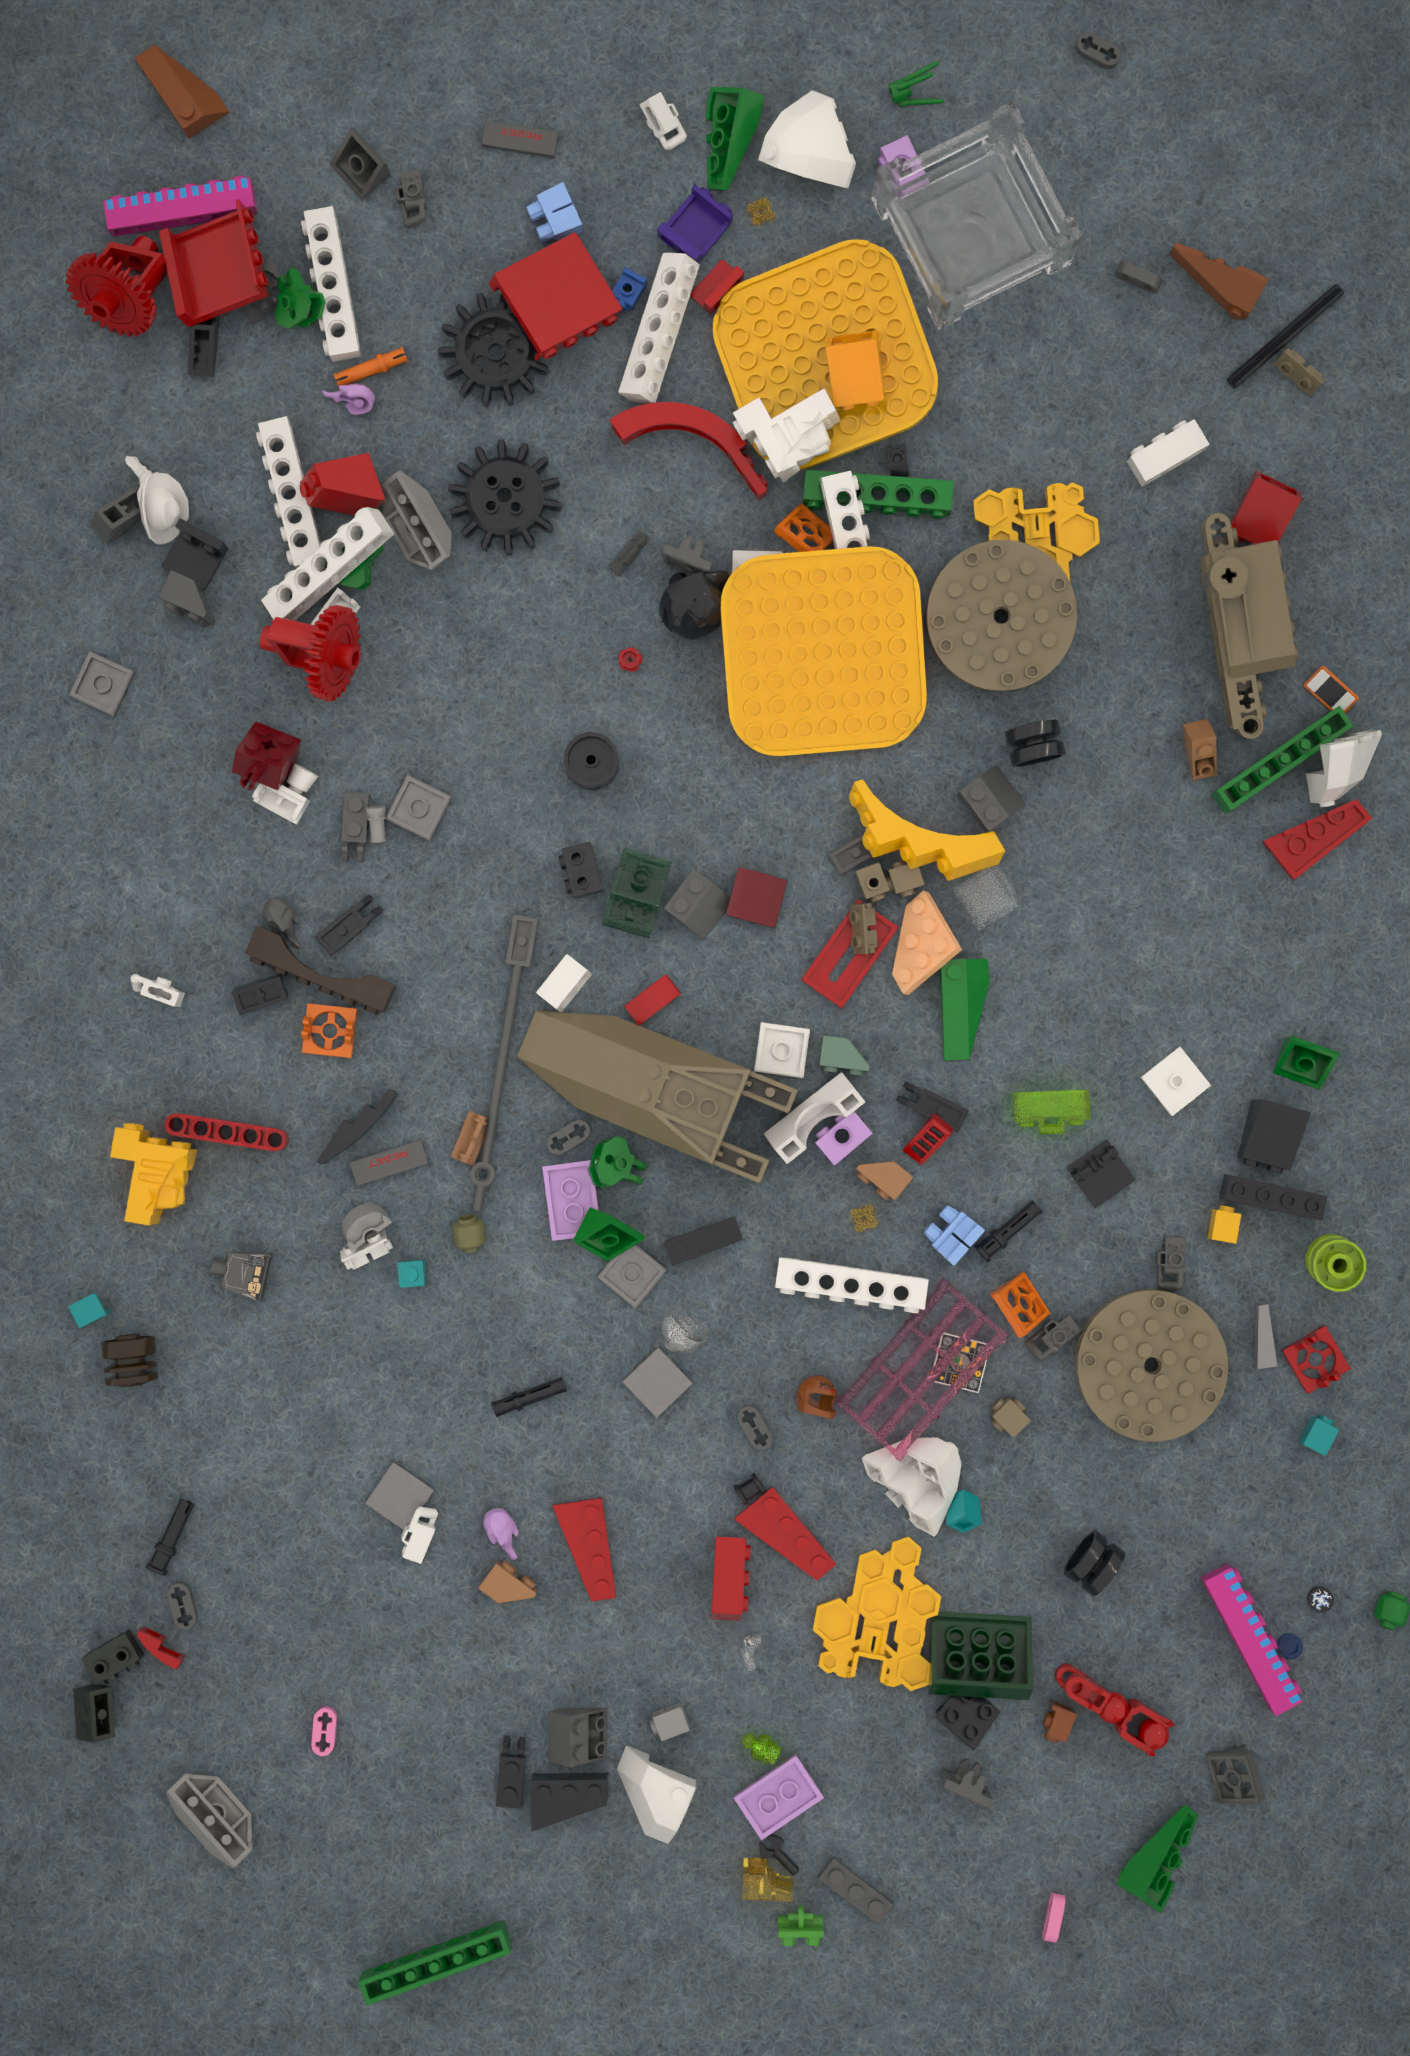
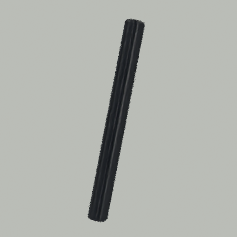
(1285, 336)

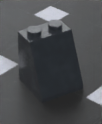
(1272, 1135)

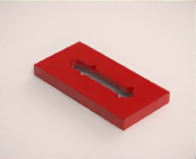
(841, 990)

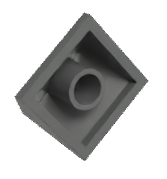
(359, 164)

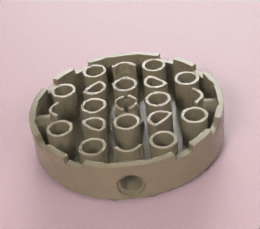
(1006, 579)
(1187, 1372)

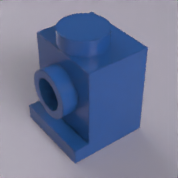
(636, 283)

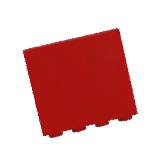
(214, 266)
(557, 295)

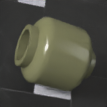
(468, 1233)

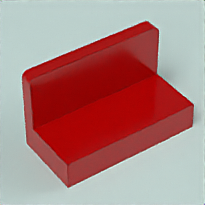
(716, 285)

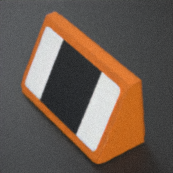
(1330, 690)

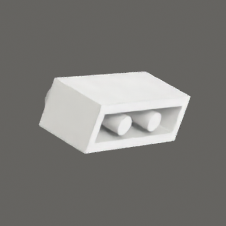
(1167, 451)

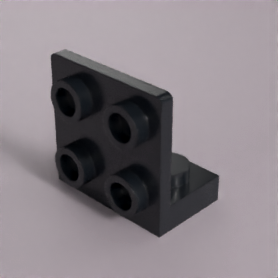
(195, 554)

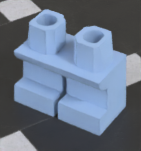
(558, 212)
(958, 1224)

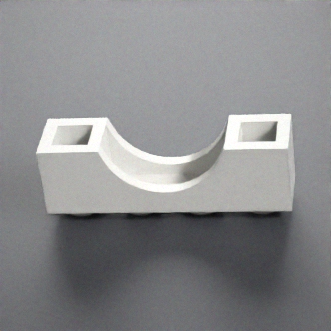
(833, 1099)

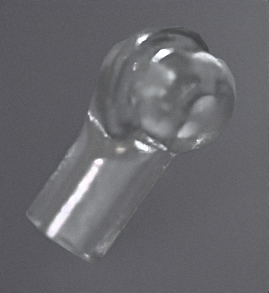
(748, 1649)

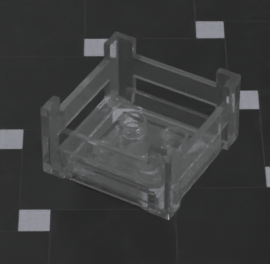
(975, 219)

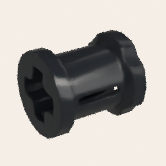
(749, 1488)

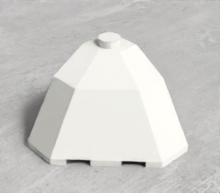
(810, 142)
(1344, 766)
(921, 1481)
(655, 1793)

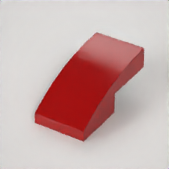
(652, 999)
(153, 1642)

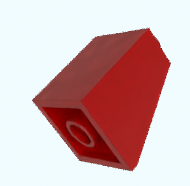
(343, 485)
(1265, 510)

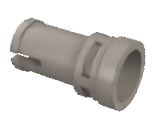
(376, 818)

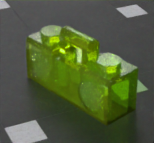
(1064, 1105)

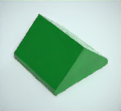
(1305, 1062)
(605, 1235)

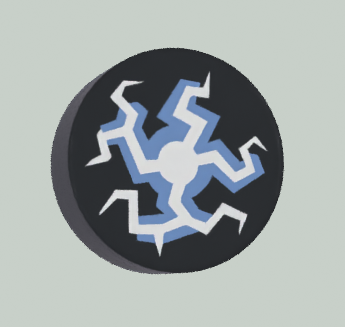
(1320, 1599)

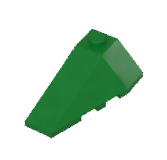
(734, 121)
(962, 998)
(1150, 1869)

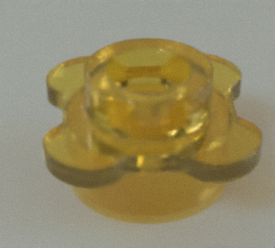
(760, 204)
(867, 1211)

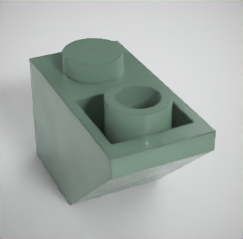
(841, 1053)

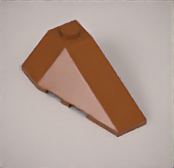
(184, 94)
(1230, 287)

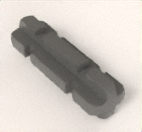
(628, 553)

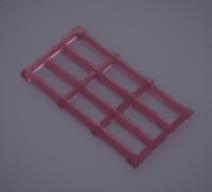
(896, 1379)

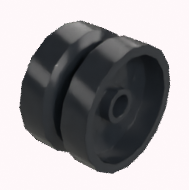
(1034, 742)
(585, 747)
(1094, 1563)

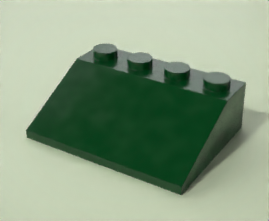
(981, 1656)

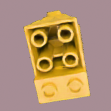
(157, 1174)

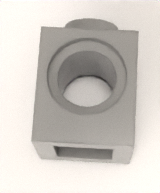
(670, 1722)

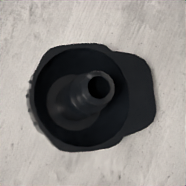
(693, 603)

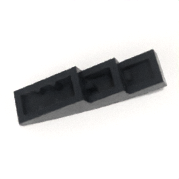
(203, 347)
(350, 1132)

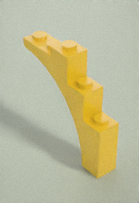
(918, 846)

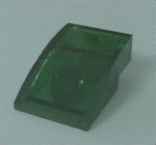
(636, 893)

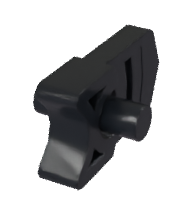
(898, 461)

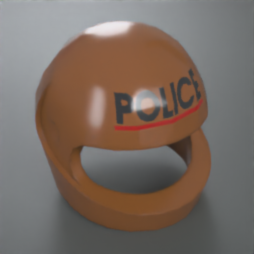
(824, 1405)

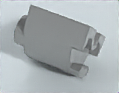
(361, 1220)

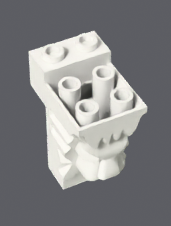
(791, 436)

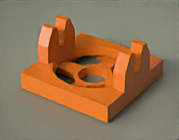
(811, 521)
(309, 1045)
(1032, 1299)

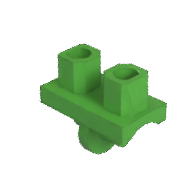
(800, 1926)

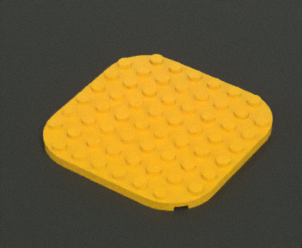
(778, 328)
(823, 651)

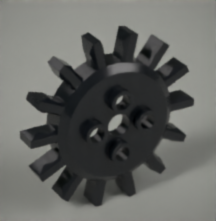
(471, 345)
(503, 521)

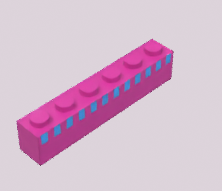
(177, 206)
(1251, 1639)

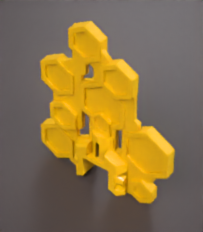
(1074, 529)
(880, 1603)

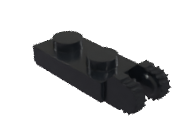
(347, 926)
(932, 1103)
(511, 1775)

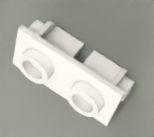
(375, 1244)

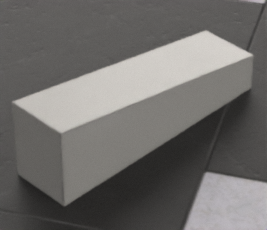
(1264, 1343)

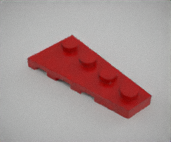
(1312, 840)
(782, 1530)
(587, 1538)

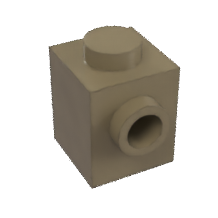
(872, 873)
(903, 880)
(1009, 1416)

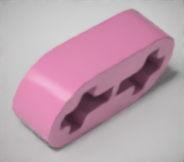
(318, 1730)
(1053, 1917)

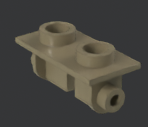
(1291, 364)
(862, 939)

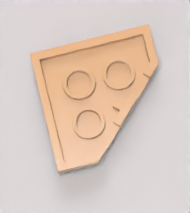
(923, 943)

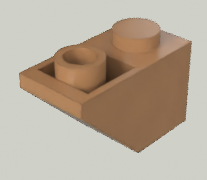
(1200, 749)
(887, 1176)
(503, 1585)

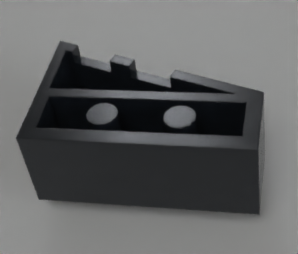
(565, 1796)

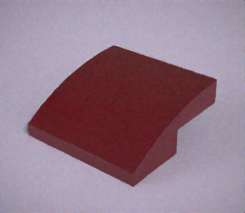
(756, 897)

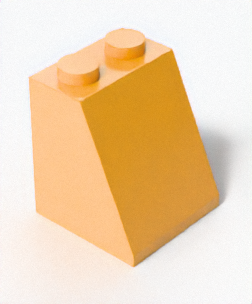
(855, 369)

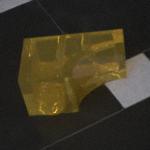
(764, 1883)

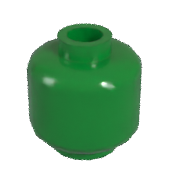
(1392, 1610)

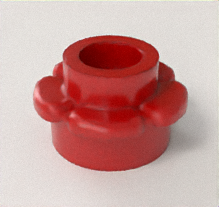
(629, 653)

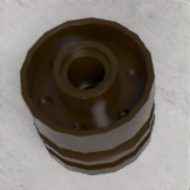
(129, 1359)

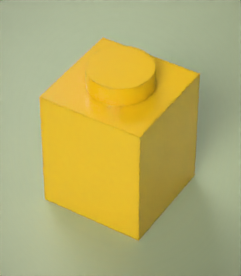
(1224, 1225)

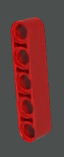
(215, 1128)

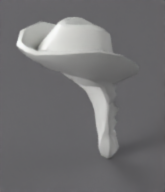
(160, 502)

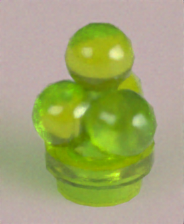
(762, 1748)

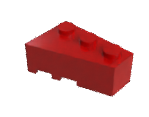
(730, 1578)

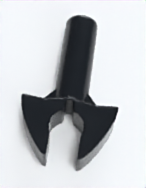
(785, 1861)

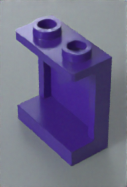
(696, 224)

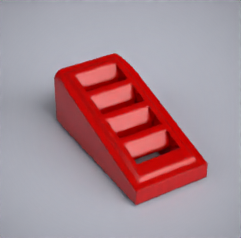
(938, 1124)

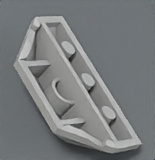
(415, 521)
(213, 1816)

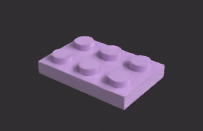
(568, 1197)
(778, 1796)

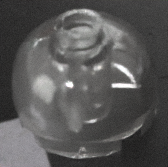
(681, 1331)

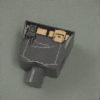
(244, 1273)

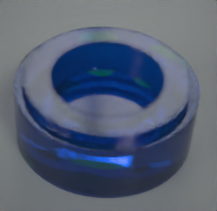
(1289, 1646)

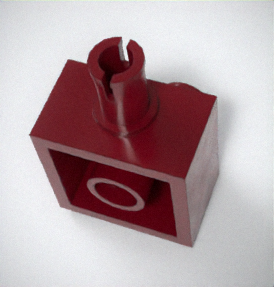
(265, 756)

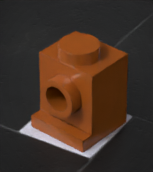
(1058, 1722)

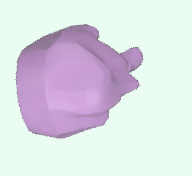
(358, 396)
(499, 1528)

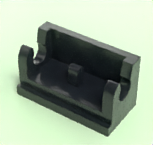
(260, 994)

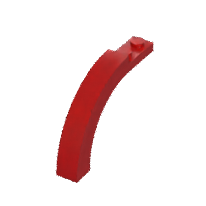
(692, 419)

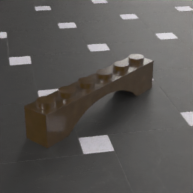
(274, 950)

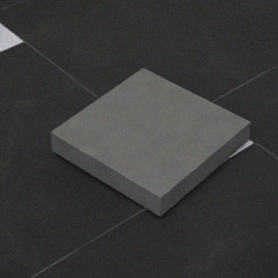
(102, 683)
(418, 808)
(632, 1274)
(657, 1382)
(399, 1495)

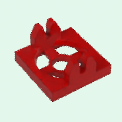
(1340, 1365)

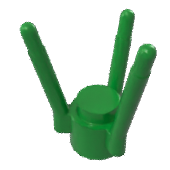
(902, 90)

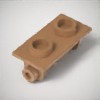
(470, 1138)

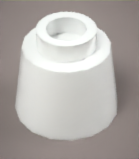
(301, 779)

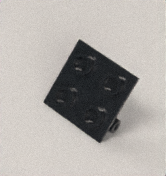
(1100, 1173)
(967, 1718)

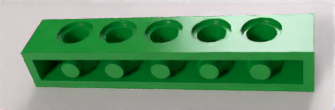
(939, 490)
(1282, 760)
(435, 1963)

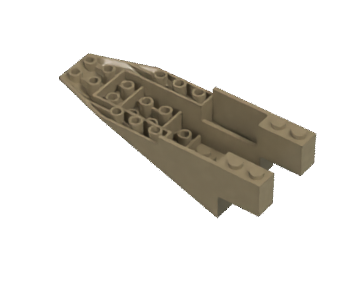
(650, 1084)

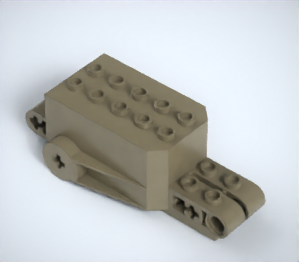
(1246, 618)

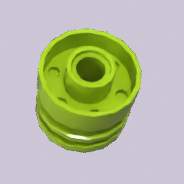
(1348, 1270)

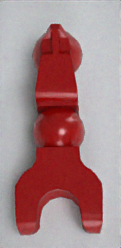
(1116, 1710)

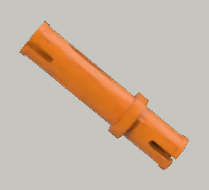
(371, 367)

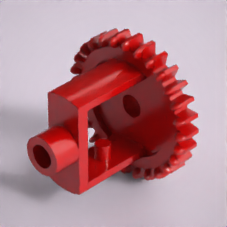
(112, 293)
(325, 650)

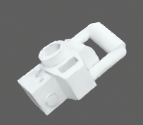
(663, 119)
(157, 989)
(420, 1534)

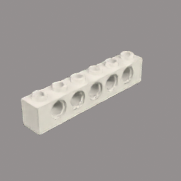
(315, 223)
(659, 328)
(280, 431)
(830, 487)
(339, 565)
(912, 1303)

